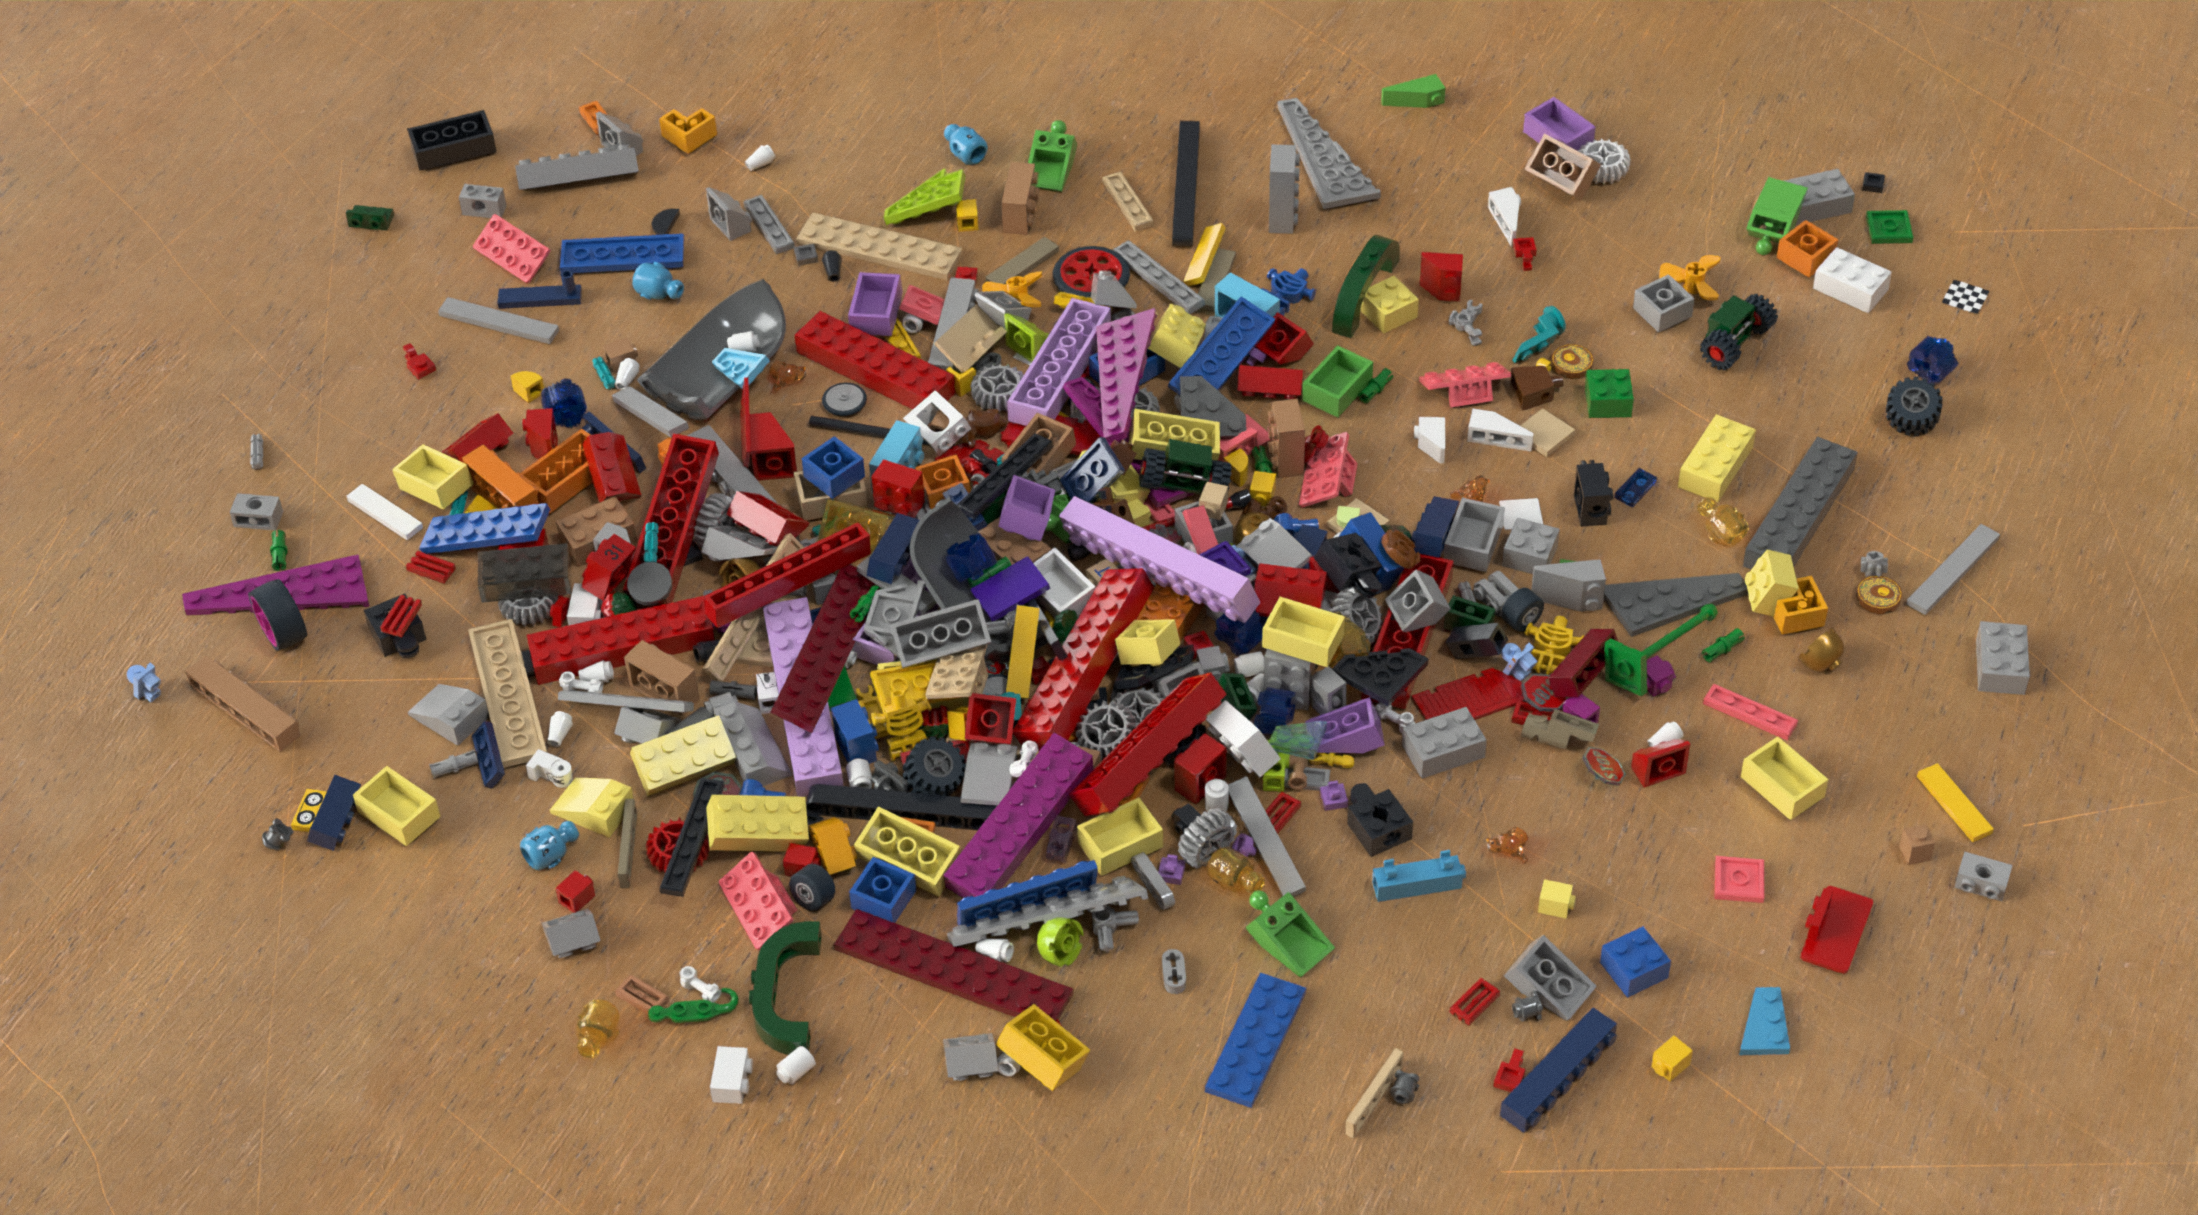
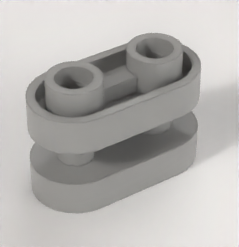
(1494, 591)

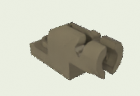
(1559, 728)

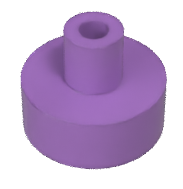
(1254, 355)
(1244, 845)

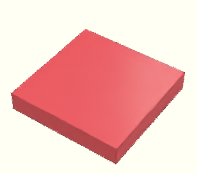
(922, 304)
(1739, 879)

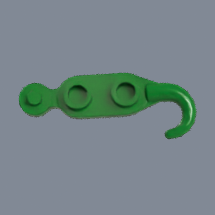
(693, 1010)

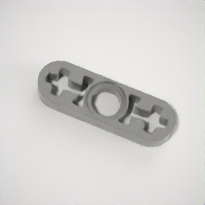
(1153, 881)

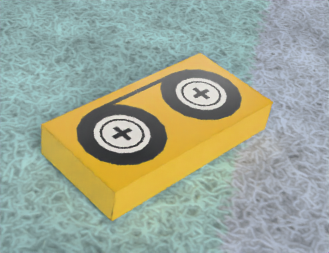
(307, 810)

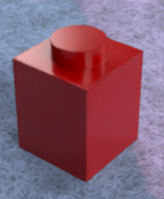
(798, 857)
(575, 891)

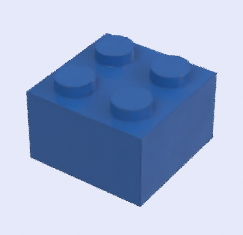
(833, 467)
(854, 732)
(883, 890)
(1635, 961)

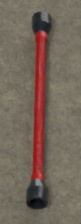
(1236, 500)

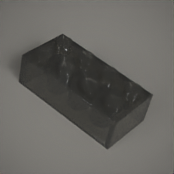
(524, 573)

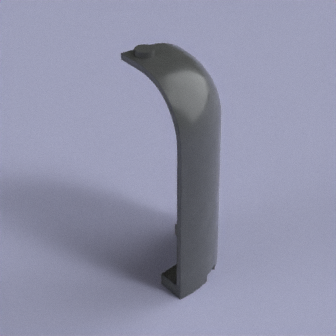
(686, 374)
(928, 546)

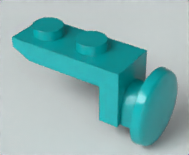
(1550, 326)

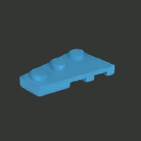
(1766, 1024)

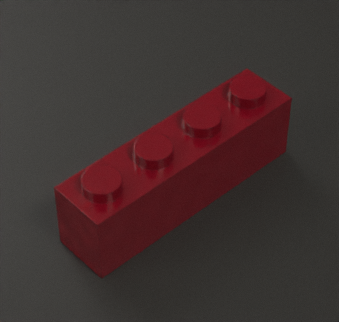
(1581, 664)

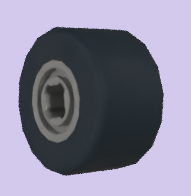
(1522, 609)
(812, 887)

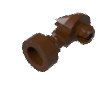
(1273, 508)

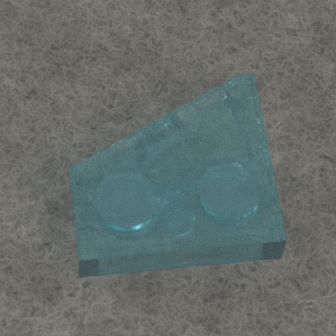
(1299, 739)

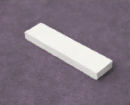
(384, 512)

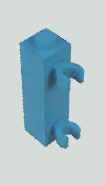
(1418, 877)

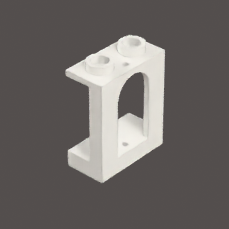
(925, 413)

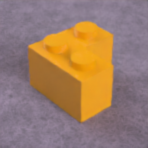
(688, 131)
(1803, 610)
(833, 845)

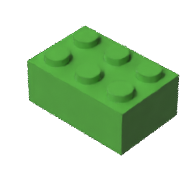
(1337, 381)

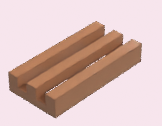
(636, 1002)

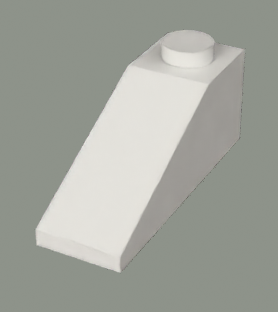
(1505, 207)
(1496, 430)

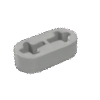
(1178, 971)

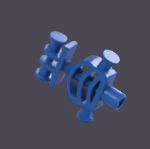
(1289, 287)

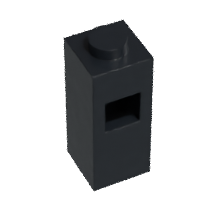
(1476, 641)

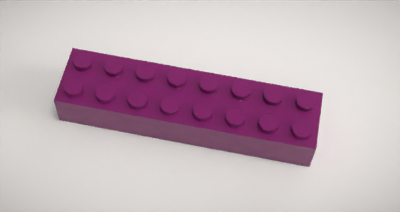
(1019, 819)

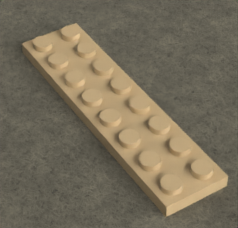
(880, 246)
(507, 692)

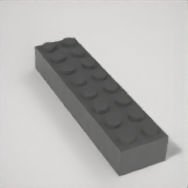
(1803, 502)

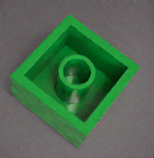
(1609, 393)

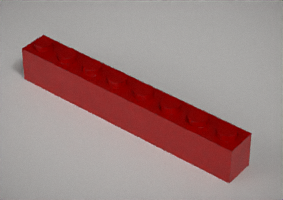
(787, 575)

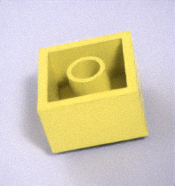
(1389, 304)
(1770, 581)
(1147, 642)

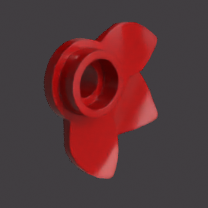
(1316, 440)

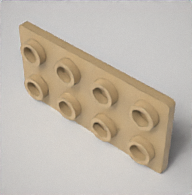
(969, 338)
(959, 674)

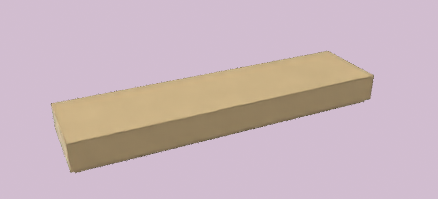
(1127, 201)
(1374, 1093)

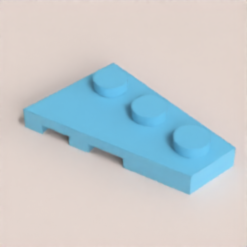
(740, 364)

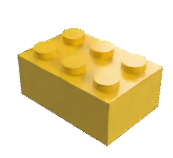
(1043, 1047)

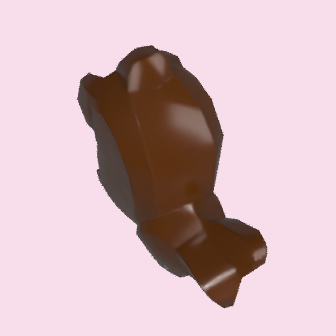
(982, 424)

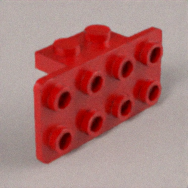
(1835, 928)

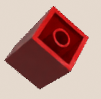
(771, 448)

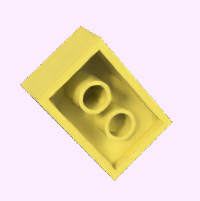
(594, 804)

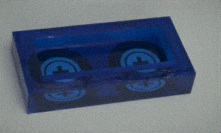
(1635, 487)

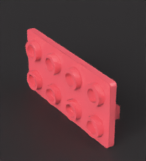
(511, 248)
(1466, 385)
(1247, 440)
(1329, 472)
(757, 899)

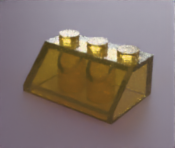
(842, 514)

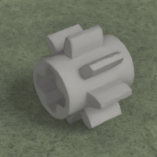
(1874, 564)

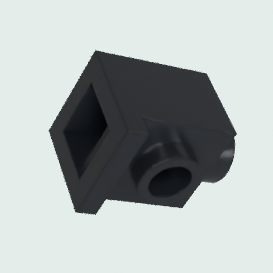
(1183, 817)

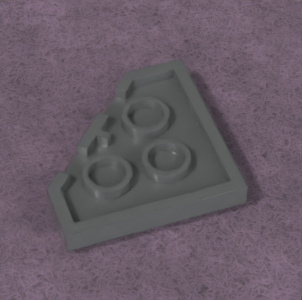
(1205, 402)

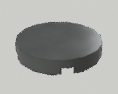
(649, 583)

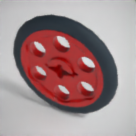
(1093, 254)

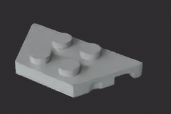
(892, 607)

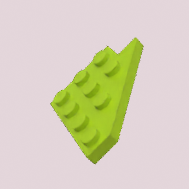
(930, 196)

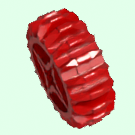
(668, 836)

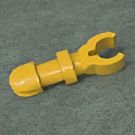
(1346, 760)

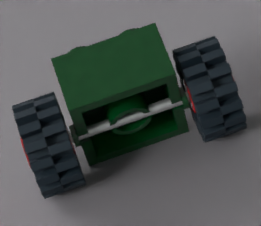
(1733, 326)
(1182, 468)

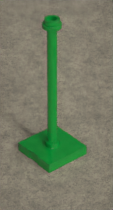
(1628, 666)

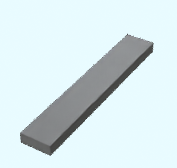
(1160, 278)
(498, 320)
(650, 411)
(1953, 569)
(627, 701)
(1265, 838)

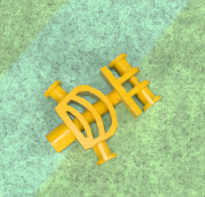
(1551, 643)
(902, 720)

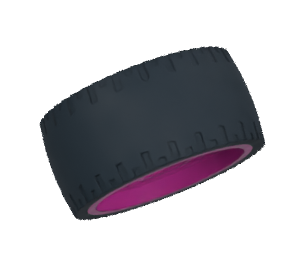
(277, 614)

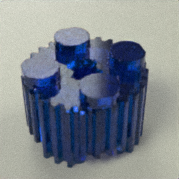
(1932, 359)
(566, 401)
(970, 558)
(1239, 635)
(1275, 709)

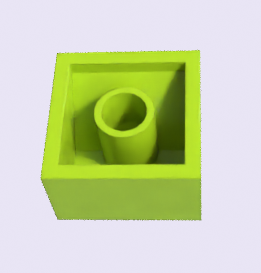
(1023, 336)

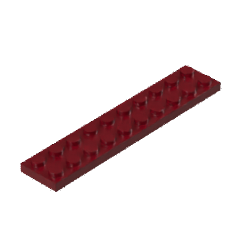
(823, 652)
(950, 967)

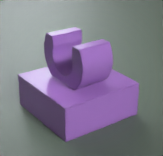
(1333, 796)
(1172, 869)

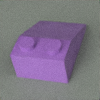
(1351, 729)

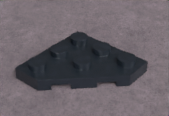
(1381, 673)
(1135, 676)

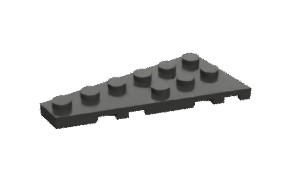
(1660, 602)

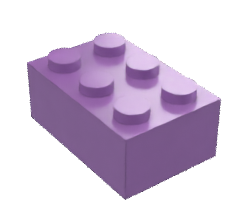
(1559, 123)
(876, 303)
(1026, 508)

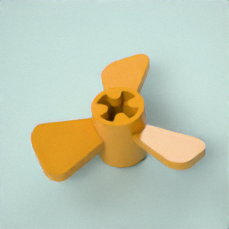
(1693, 276)
(1017, 288)

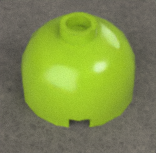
(1060, 941)

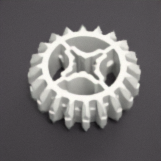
(1611, 156)

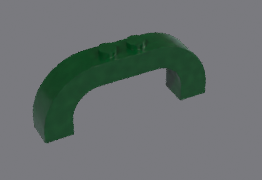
(1377, 255)
(782, 945)

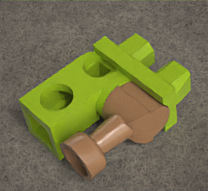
(1275, 777)

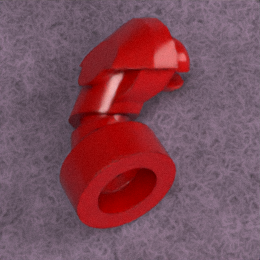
(973, 467)

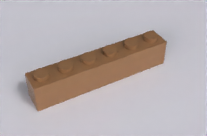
(243, 703)

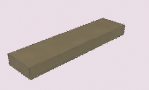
(1024, 261)
(1218, 270)
(627, 843)

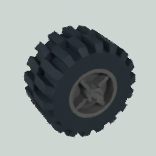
(1914, 406)
(934, 767)

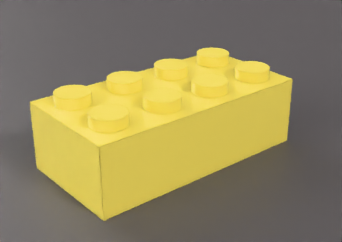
(1155, 429)
(1716, 458)
(683, 755)
(756, 822)
(908, 848)

